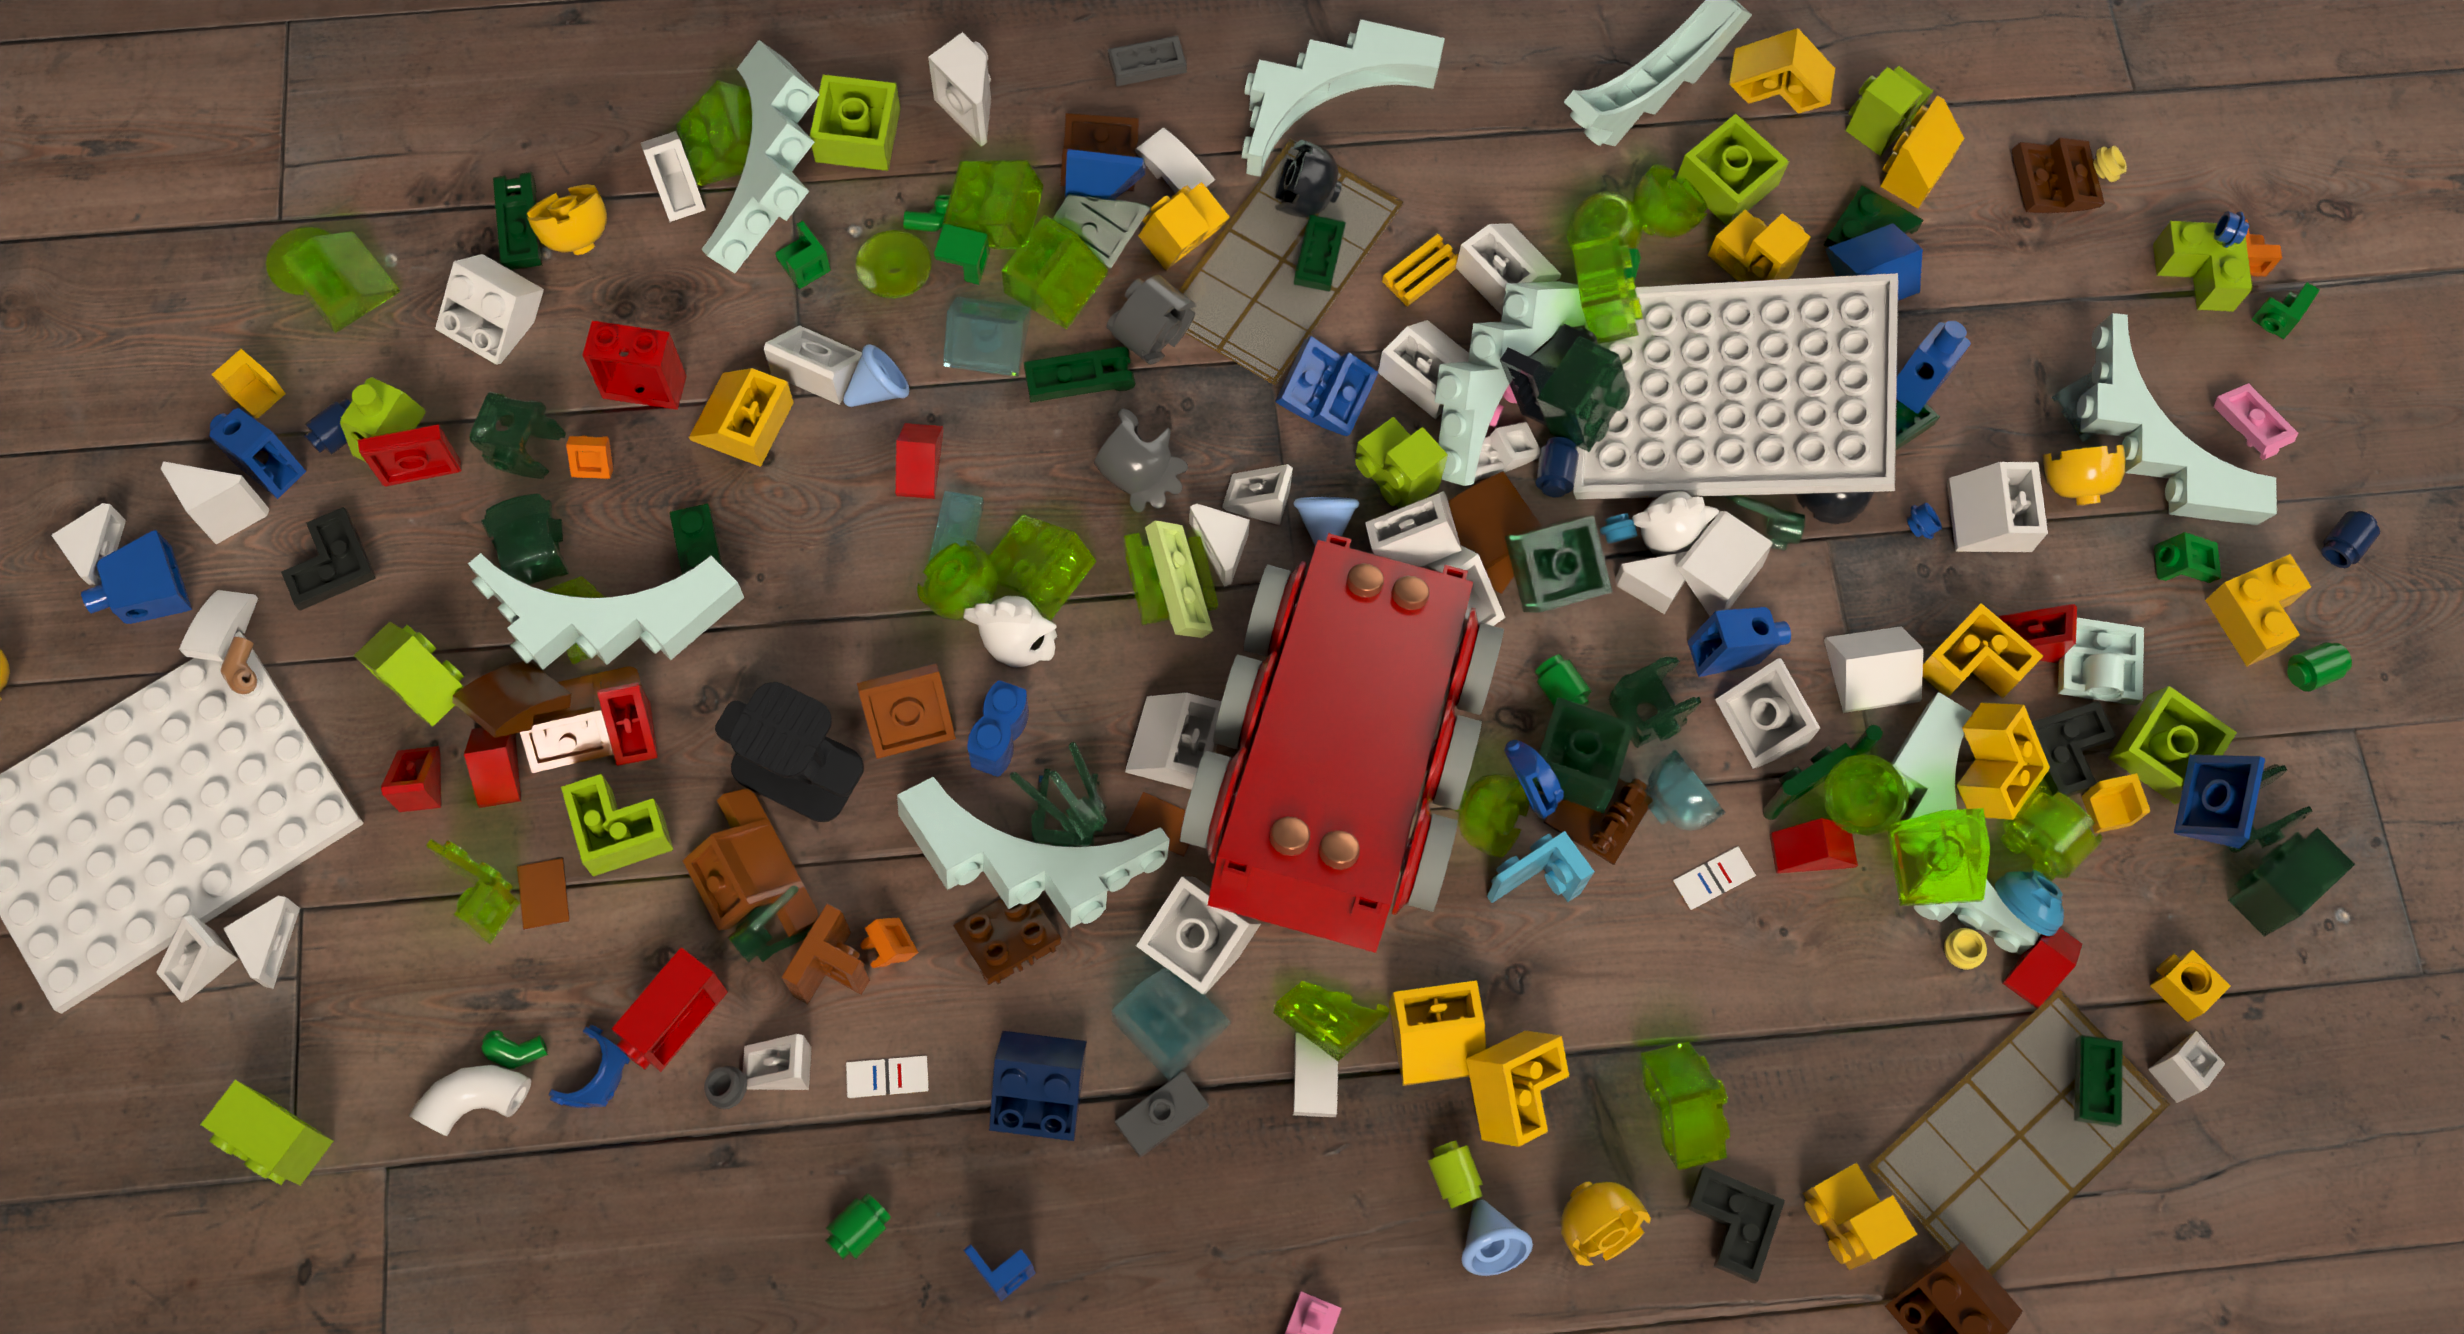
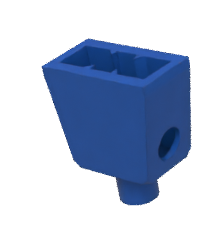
(1938, 352)
(242, 438)
(139, 582)
(1736, 640)

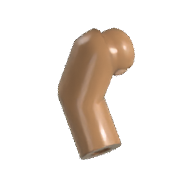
(235, 667)

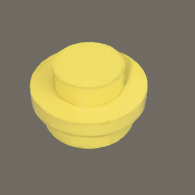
(2109, 163)
(1965, 948)

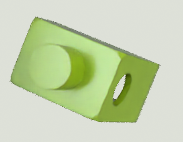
(378, 411)

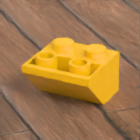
(1922, 153)
(744, 415)
(1437, 1031)

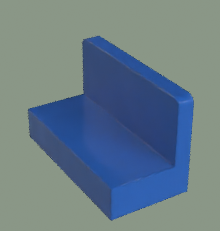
(1007, 1276)

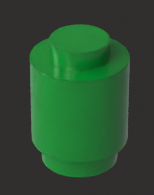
(2319, 666)
(1562, 680)
(857, 1227)

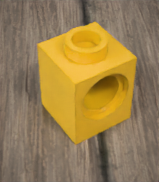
(2205, 981)

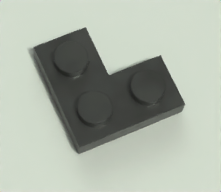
(338, 567)
(2064, 739)
(1749, 1219)

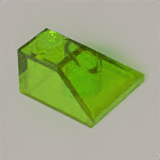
(1941, 857)

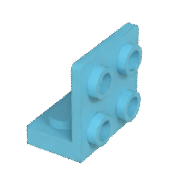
(1558, 856)

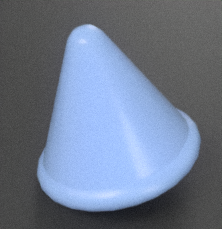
(875, 379)
(1325, 515)
(1493, 1242)

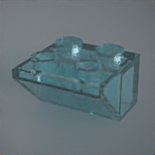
(1169, 1021)

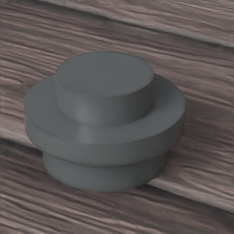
(725, 1087)

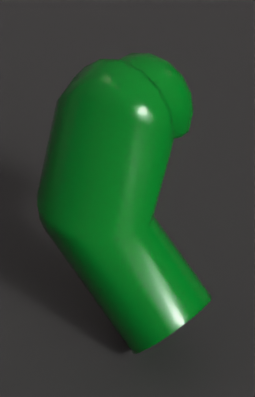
(929, 221)
(510, 1054)

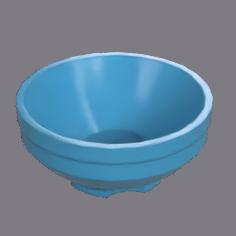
(2032, 900)

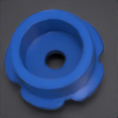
(2231, 228)
(1924, 521)

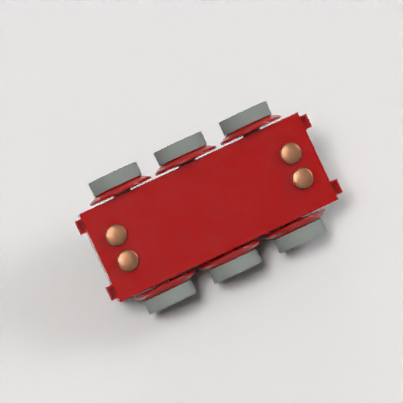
(1343, 744)

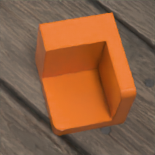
(2261, 256)

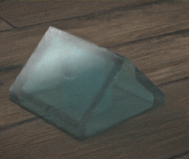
(986, 336)

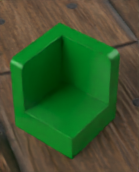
(965, 249)
(805, 258)

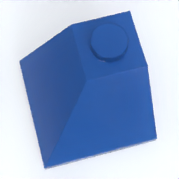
(1101, 173)

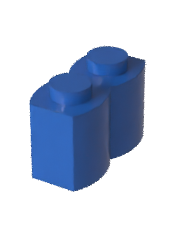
(992, 736)

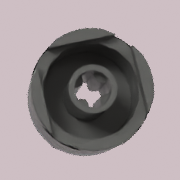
(1152, 318)

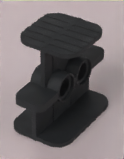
(786, 751)

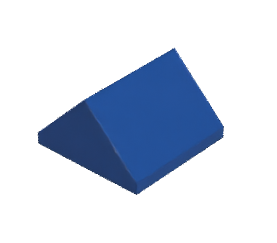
(1880, 252)
(2219, 798)

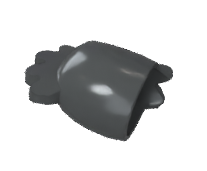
(1140, 467)

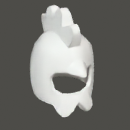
(1674, 522)
(1011, 628)

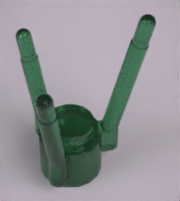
(1782, 524)
(1083, 814)
(752, 936)

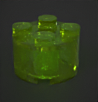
(2051, 834)

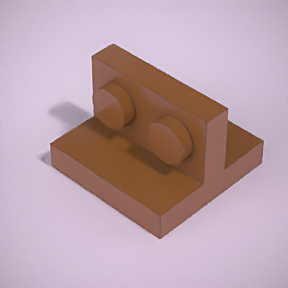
(906, 711)
(824, 955)

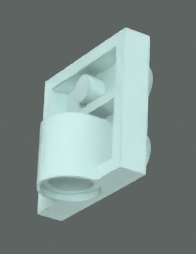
(2104, 663)

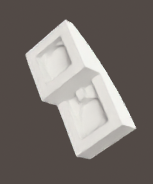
(1173, 161)
(1506, 450)
(217, 623)
(1314, 1080)

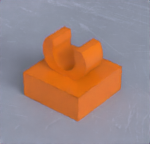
(589, 457)
(890, 941)

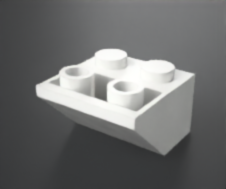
(1500, 257)
(487, 307)
(1414, 361)
(1998, 508)
(1415, 532)
(1173, 738)

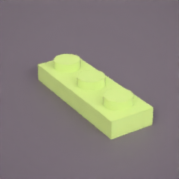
(1178, 579)

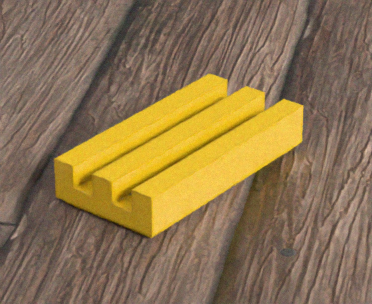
(1443, 252)

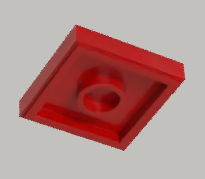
(410, 455)

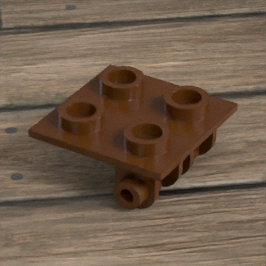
(1605, 832)
(1007, 937)

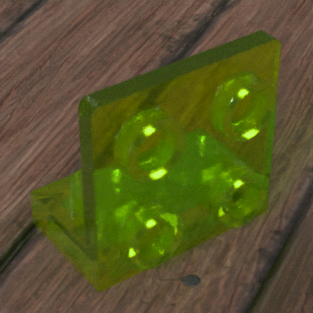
(1041, 563)
(1146, 583)
(487, 904)

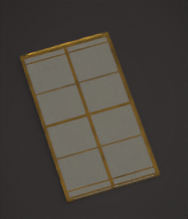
(1247, 275)
(2005, 1141)

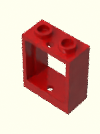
(649, 364)
(669, 1011)

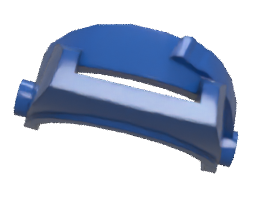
(1528, 765)
(604, 1083)

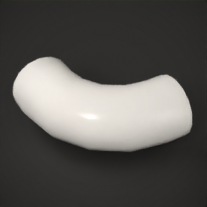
(469, 1090)

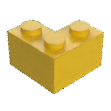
(1783, 66)
(1181, 223)
(1759, 252)
(2253, 608)
(1984, 648)
(2006, 761)
(1509, 1083)
(1856, 1219)

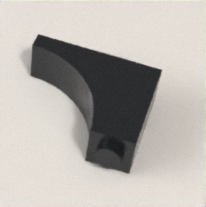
(1531, 373)

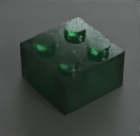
(1584, 394)
(1558, 564)
(1585, 752)
(2289, 880)

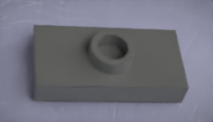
(1147, 60)
(1161, 1114)

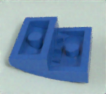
(1327, 387)

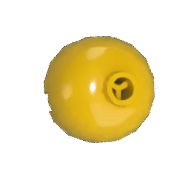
(570, 221)
(2085, 473)
(1602, 1220)

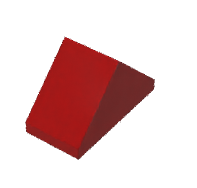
(918, 460)
(2047, 629)
(628, 723)
(493, 768)
(414, 780)
(1813, 847)
(2044, 967)

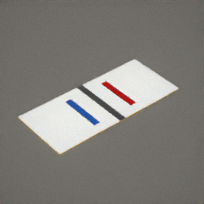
(1714, 878)
(887, 1076)

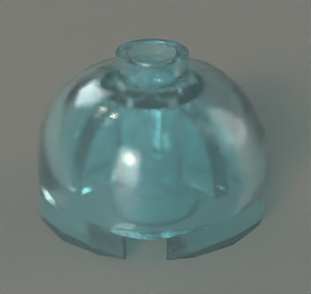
(1681, 795)

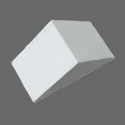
(1259, 493)
(1222, 538)
(91, 539)
(1652, 580)
(263, 938)
(193, 958)
(778, 1064)
(2187, 1068)

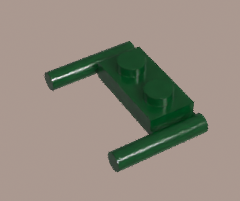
(1798, 782)

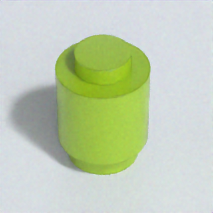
(1455, 1174)

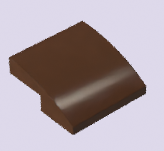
(1099, 135)
(2057, 176)
(1489, 514)
(510, 697)

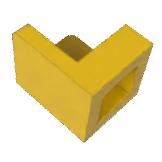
(248, 384)
(2116, 803)

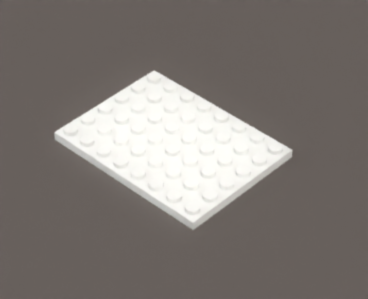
(1754, 391)
(157, 817)

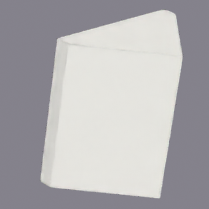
(812, 362)
(215, 499)
(1723, 561)
(1876, 668)
(1768, 715)

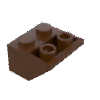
(1955, 1298)

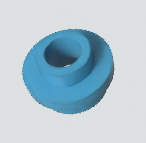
(1618, 528)

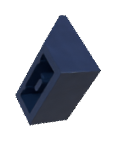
(1037, 1085)

